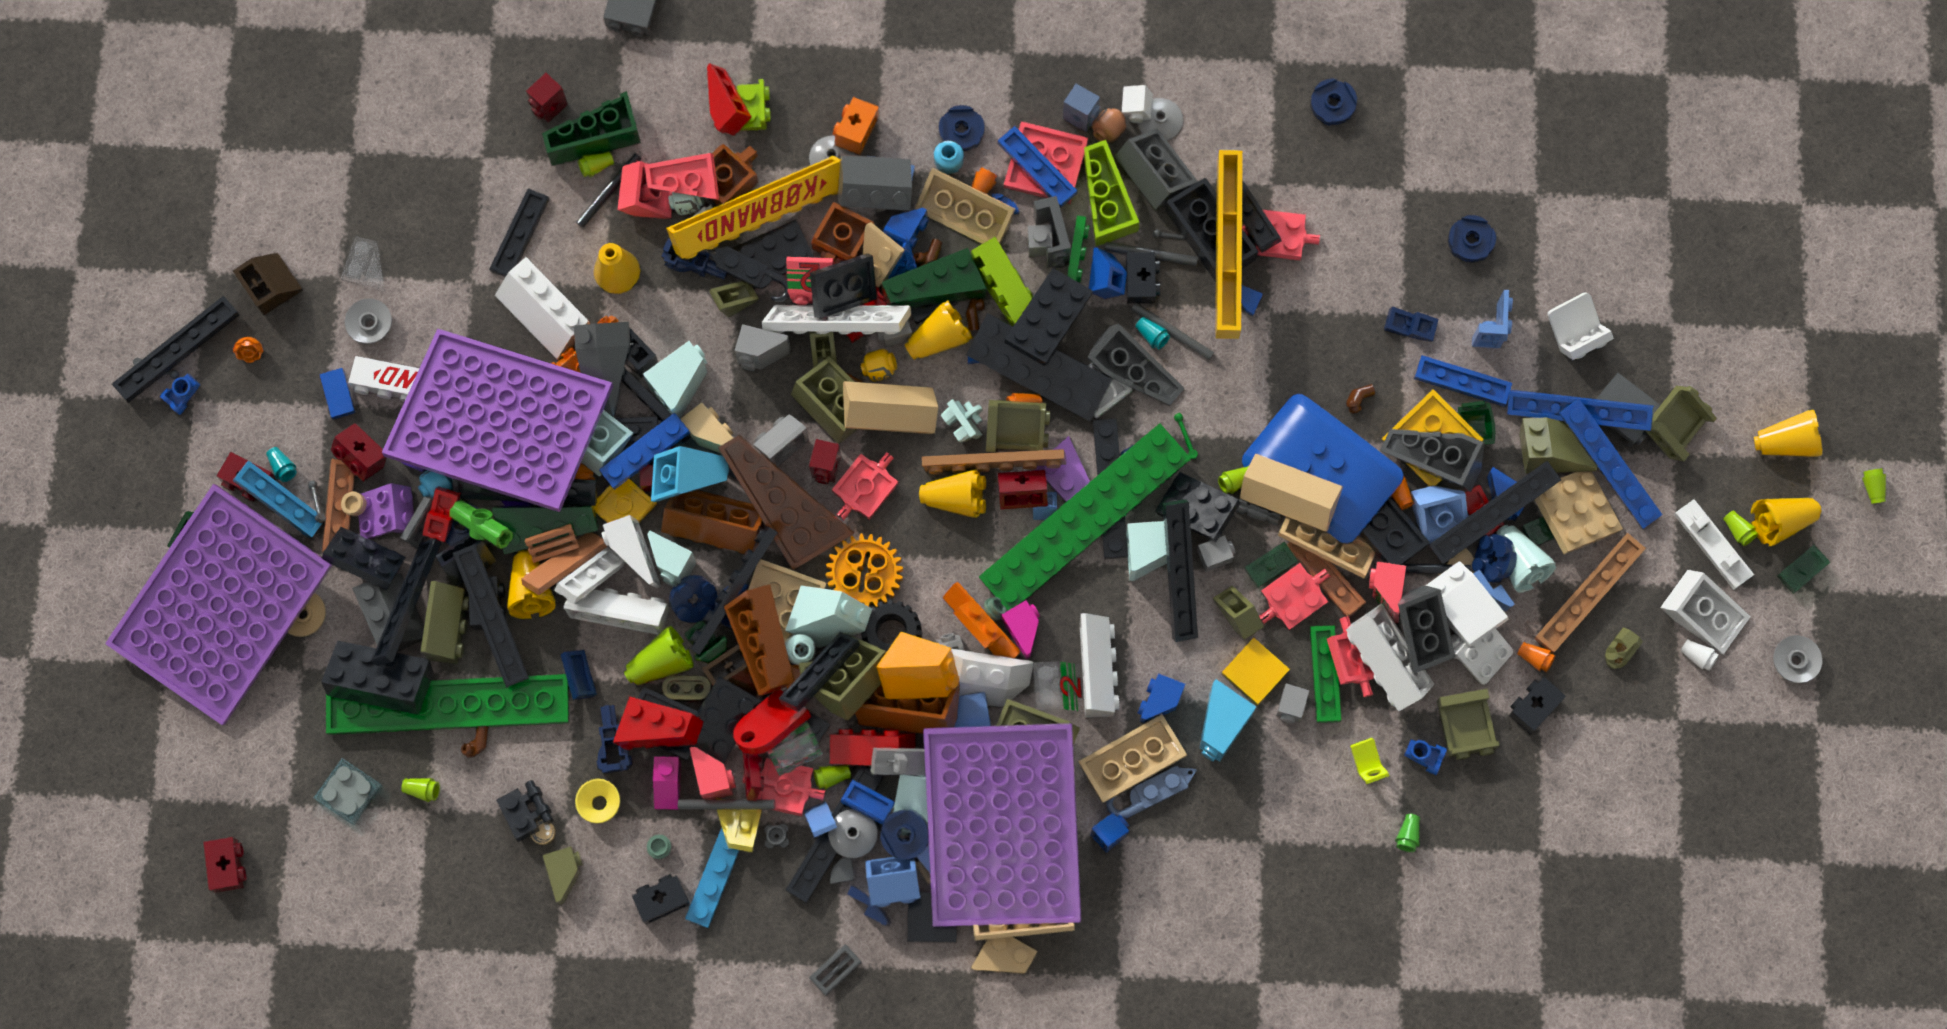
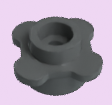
(781, 841)

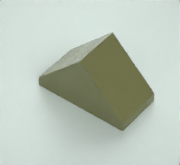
(733, 297)
(822, 347)

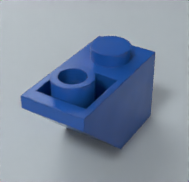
(910, 224)
(1106, 275)
(1163, 698)

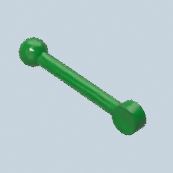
(1192, 453)

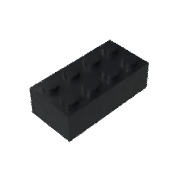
(1195, 217)
(393, 686)

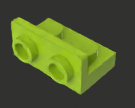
(755, 99)

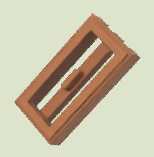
(553, 551)

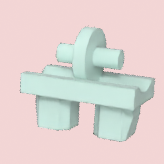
(957, 412)

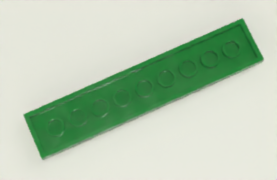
(1085, 517)
(459, 706)

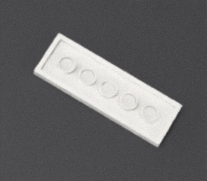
(861, 318)

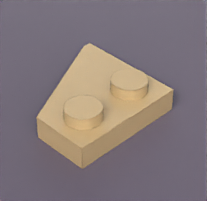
(884, 251)
(1004, 956)

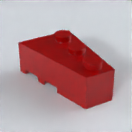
(656, 725)
(857, 747)

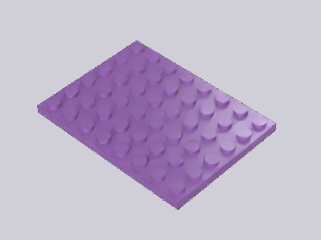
(498, 420)
(218, 604)
(1002, 825)

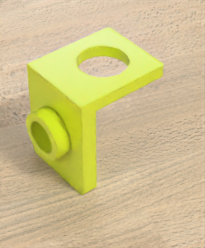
(1368, 761)

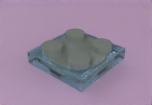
(348, 791)

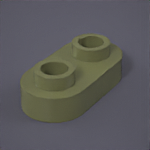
(687, 688)

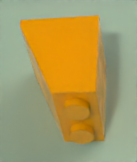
(917, 669)

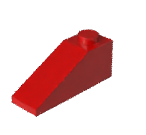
(725, 102)

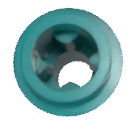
(1153, 333)
(281, 465)

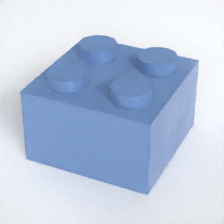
(892, 881)

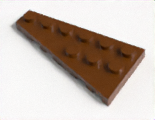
(801, 521)

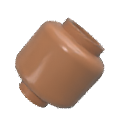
(1109, 125)

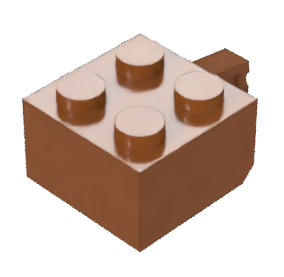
(734, 173)
(840, 234)

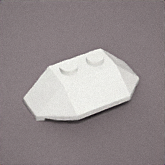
(995, 675)

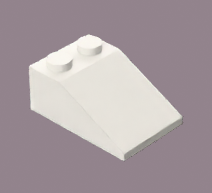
(629, 543)
(1467, 604)
(1705, 610)

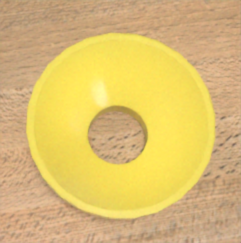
(589, 792)

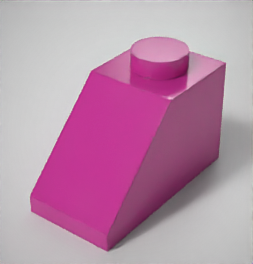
(1022, 625)
(666, 782)

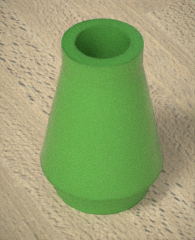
(1408, 836)

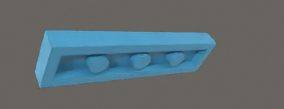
(277, 499)
(712, 883)

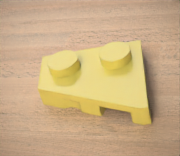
(739, 827)

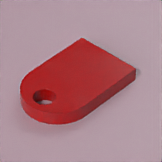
(768, 725)

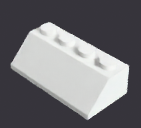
(540, 307)
(620, 611)
(1387, 655)
(1097, 666)

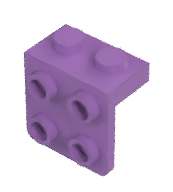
(386, 510)

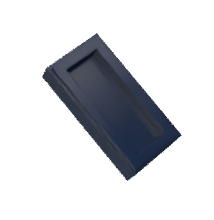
(578, 674)

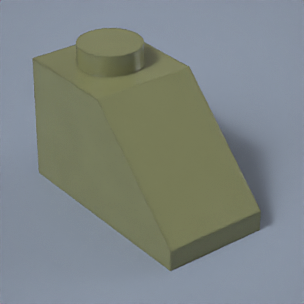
(1238, 612)
(563, 871)

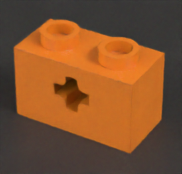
(856, 125)

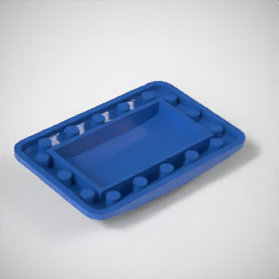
(1323, 446)

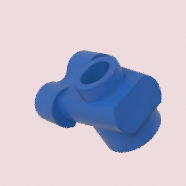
(176, 396)
(1431, 755)

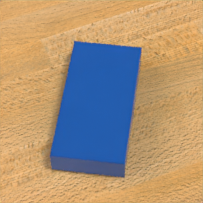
(337, 393)
(867, 802)

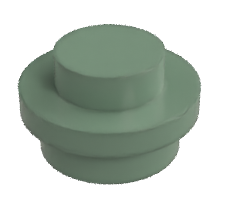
(994, 608)
(659, 846)

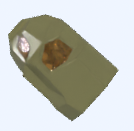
(1622, 648)

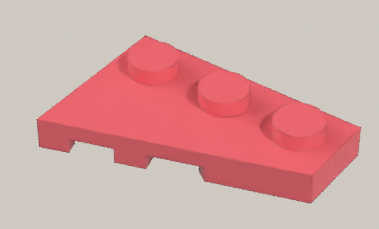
(685, 176)

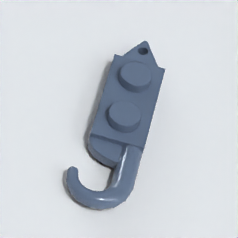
(1154, 791)

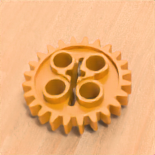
(885, 575)

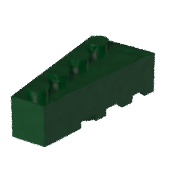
(594, 132)
(939, 281)
(534, 520)

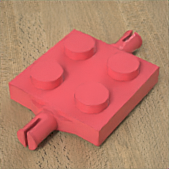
(1292, 233)
(865, 486)
(1294, 596)
(1348, 660)
(788, 790)

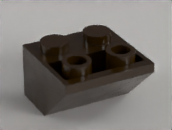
(267, 281)
(732, 668)

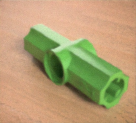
(481, 524)

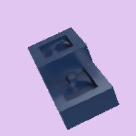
(1411, 325)
(874, 912)

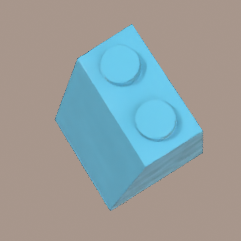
(685, 471)
(1224, 720)

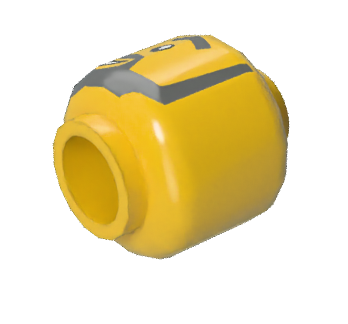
(879, 365)

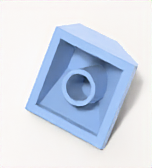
(1438, 510)

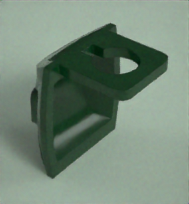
(1480, 418)
(714, 647)

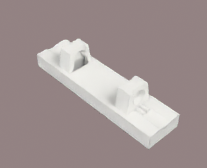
(1713, 544)
(590, 575)

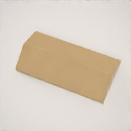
(964, 208)
(889, 407)
(1290, 492)
(1352, 556)
(1132, 758)
(1010, 930)

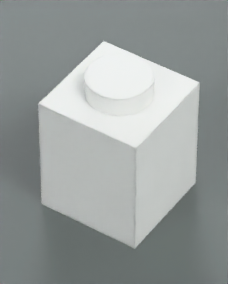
(1137, 103)

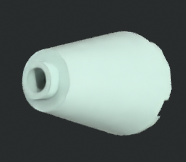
(1531, 561)

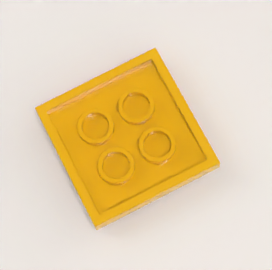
(1431, 416)

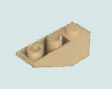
(706, 428)

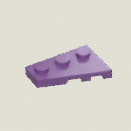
(1068, 478)

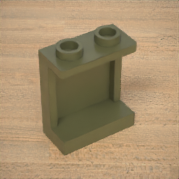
(1679, 421)
(1017, 425)
(1467, 724)

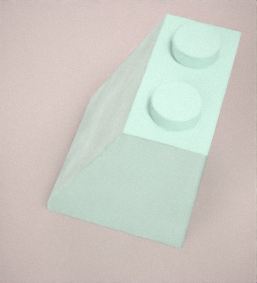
(677, 377)
(1145, 548)
(826, 614)
(911, 795)

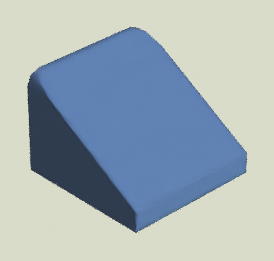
(1043, 513)

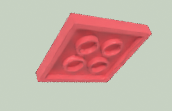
(1060, 148)

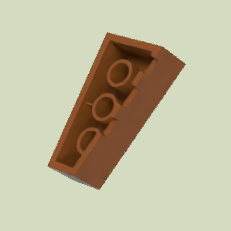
(761, 639)

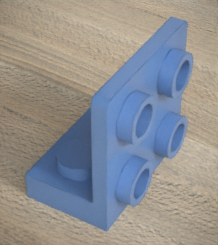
(1493, 334)
(973, 711)

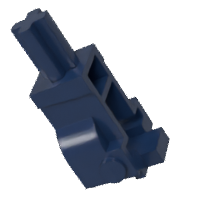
(701, 263)
(607, 735)

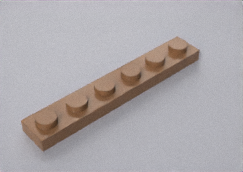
(1004, 461)
(1589, 593)

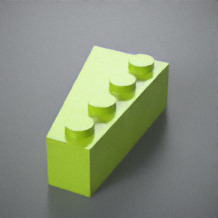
(1109, 201)
(1001, 279)

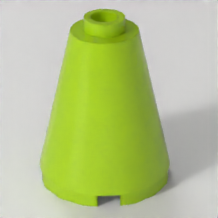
(659, 658)

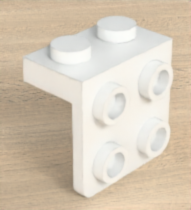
(1578, 327)
(1483, 657)

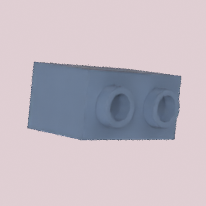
(1081, 107)

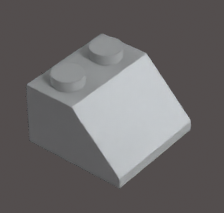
(760, 347)
(782, 440)

